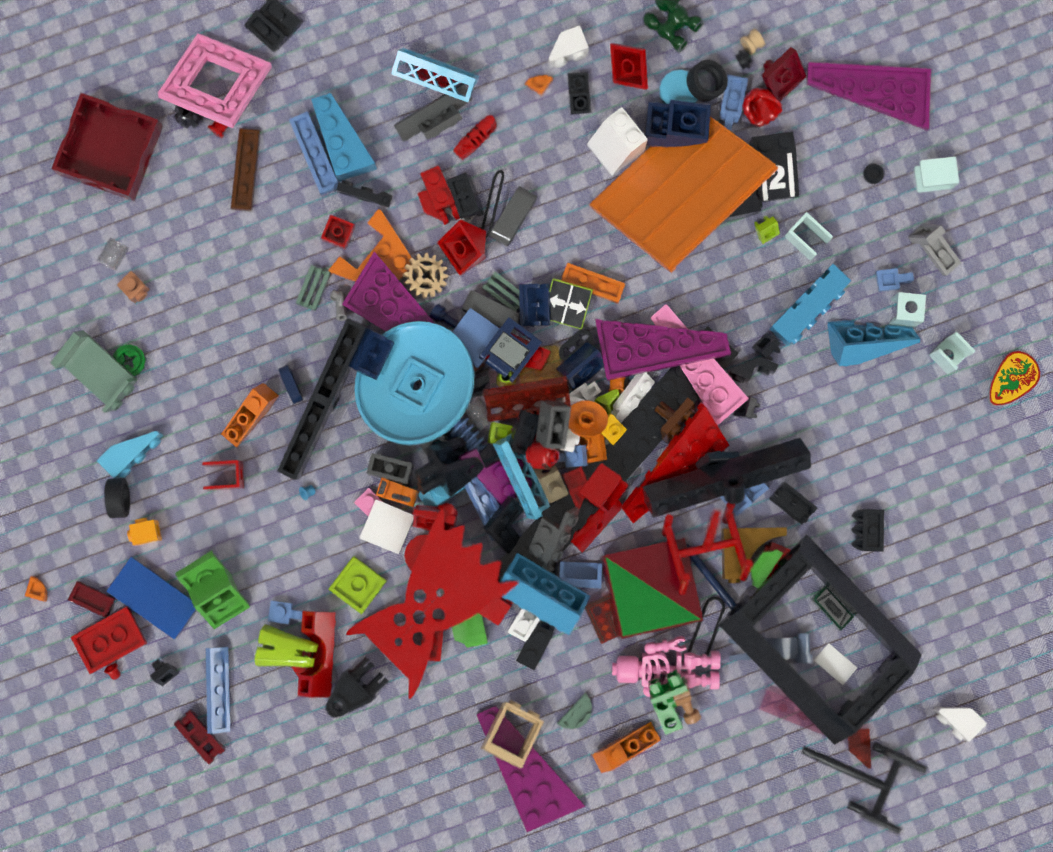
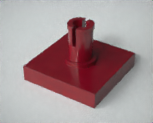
(783, 74)

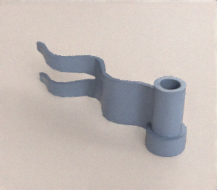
(788, 648)

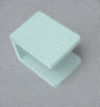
(936, 174)
(813, 225)
(905, 318)
(960, 350)

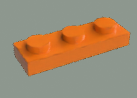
(602, 286)

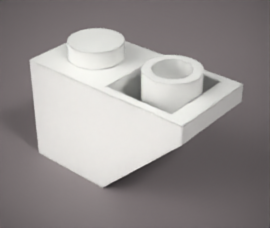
(569, 46)
(962, 720)

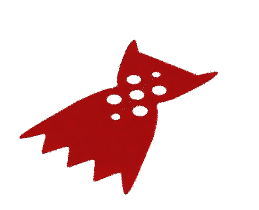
(466, 590)

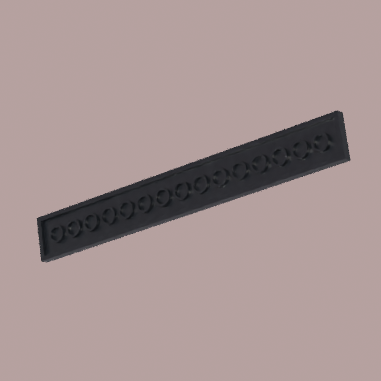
(624, 456)

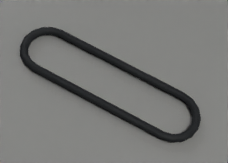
(496, 203)
(716, 628)

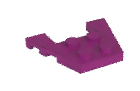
(495, 477)

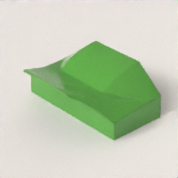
(763, 567)
(471, 632)

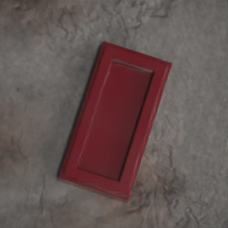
(91, 599)

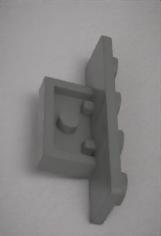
(433, 117)
(551, 538)

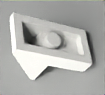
(523, 625)

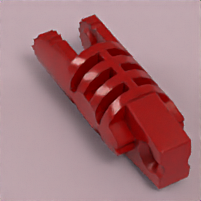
(475, 137)

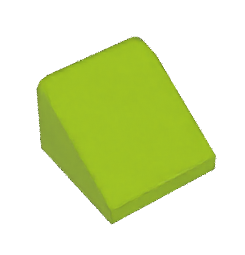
(608, 400)

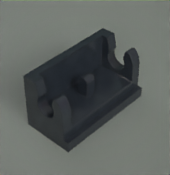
(465, 196)
(793, 503)

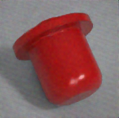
(112, 671)

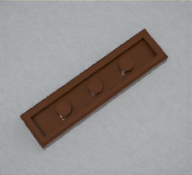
(245, 169)

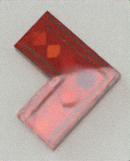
(600, 617)

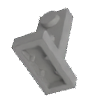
(936, 247)

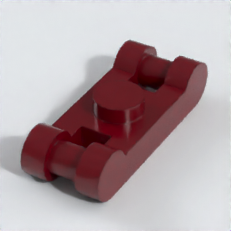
(198, 736)

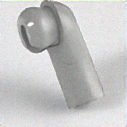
(341, 311)

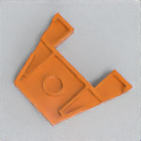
(389, 249)

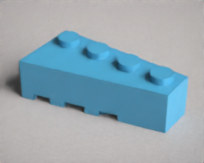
(343, 144)
(810, 305)

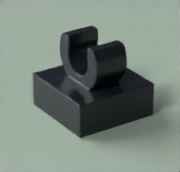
(766, 346)
(747, 409)
(163, 672)

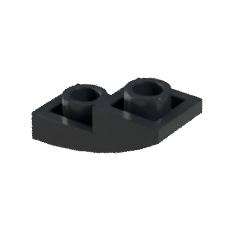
(579, 93)

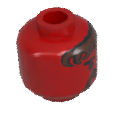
(541, 457)

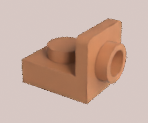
(133, 287)

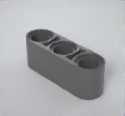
(513, 216)
(490, 309)

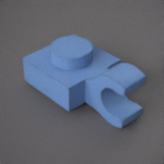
(890, 279)
(576, 458)
(282, 612)

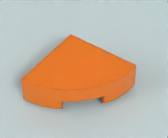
(539, 83)
(36, 589)

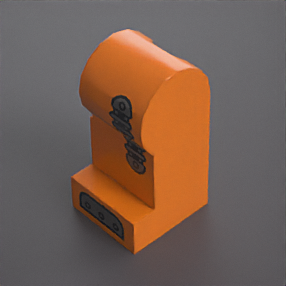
(397, 492)

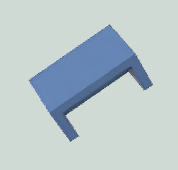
(581, 574)

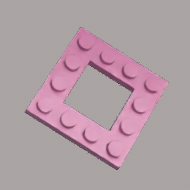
(226, 111)

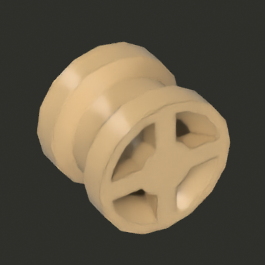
(752, 42)

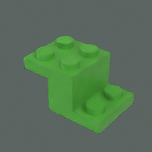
(212, 590)

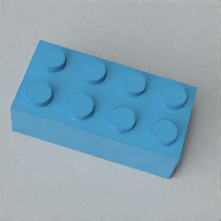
(545, 594)

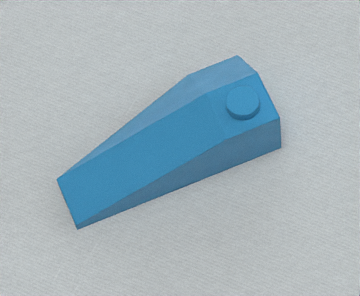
(860, 343)

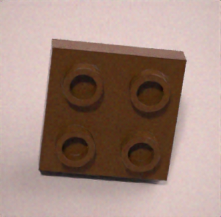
(675, 419)

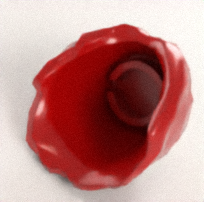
(761, 106)

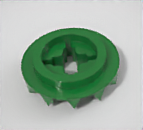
(131, 351)

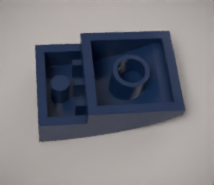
(677, 124)

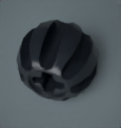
(186, 119)

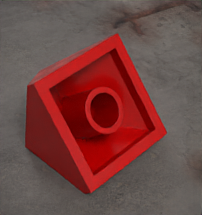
(629, 66)
(464, 246)

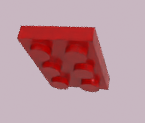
(108, 640)

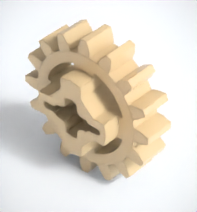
(419, 270)

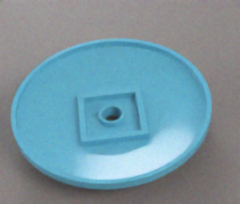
(447, 376)

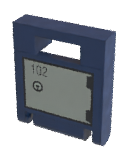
(508, 352)

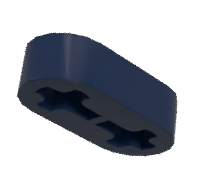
(290, 384)

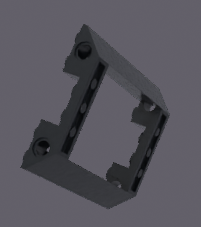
(853, 714)

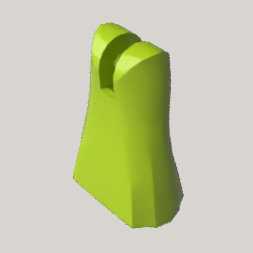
(283, 649)

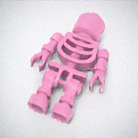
(630, 669)

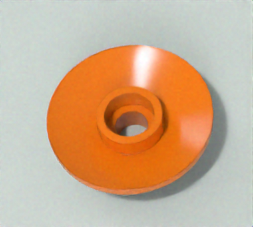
(587, 412)

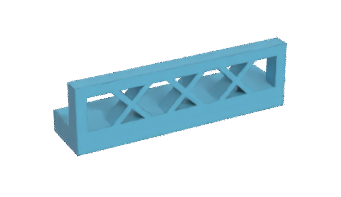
(438, 67)
(518, 479)

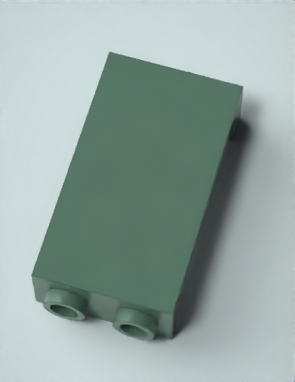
(95, 369)

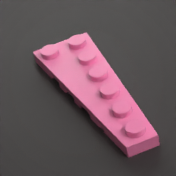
(707, 377)

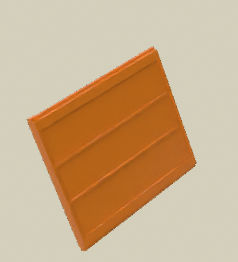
(682, 193)

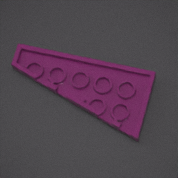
(885, 89)
(383, 298)
(645, 348)
(535, 787)

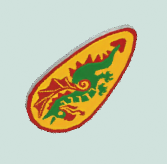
(1013, 378)

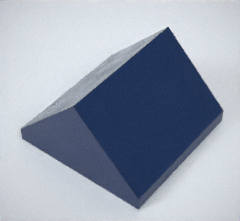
(581, 366)

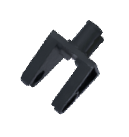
(444, 469)
(352, 691)

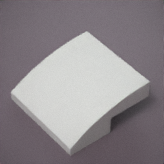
(387, 526)

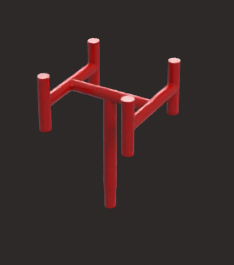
(708, 545)

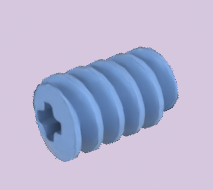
(461, 430)

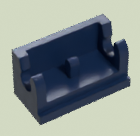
(534, 304)
(371, 354)

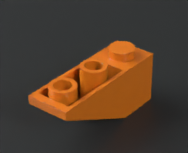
(249, 414)
(625, 748)

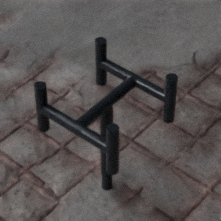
(873, 816)

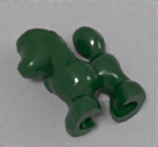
(676, 19)

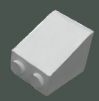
(617, 141)

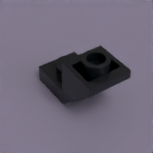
(744, 371)

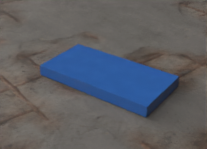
(152, 598)

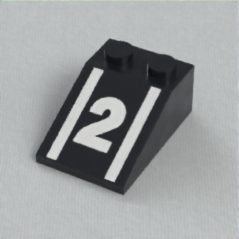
(782, 151)

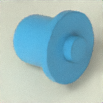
(306, 492)

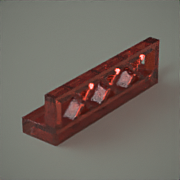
(525, 394)

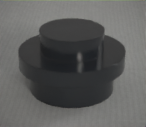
(743, 59)
(873, 173)

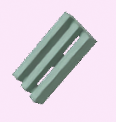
(491, 282)
(306, 283)

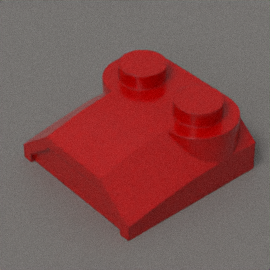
(425, 516)

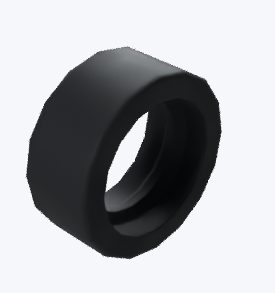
(718, 74)
(117, 498)

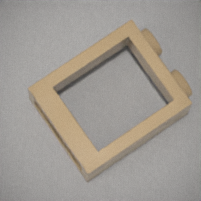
(530, 716)

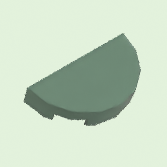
(577, 714)

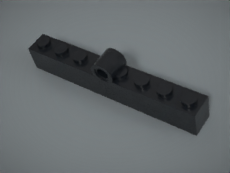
(323, 400)
(727, 478)

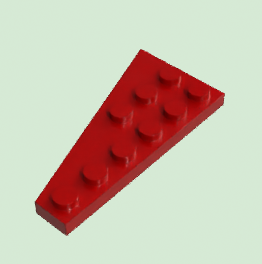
(679, 457)

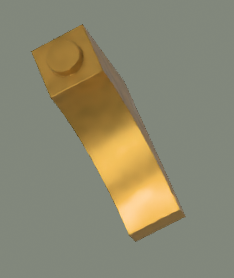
(751, 539)

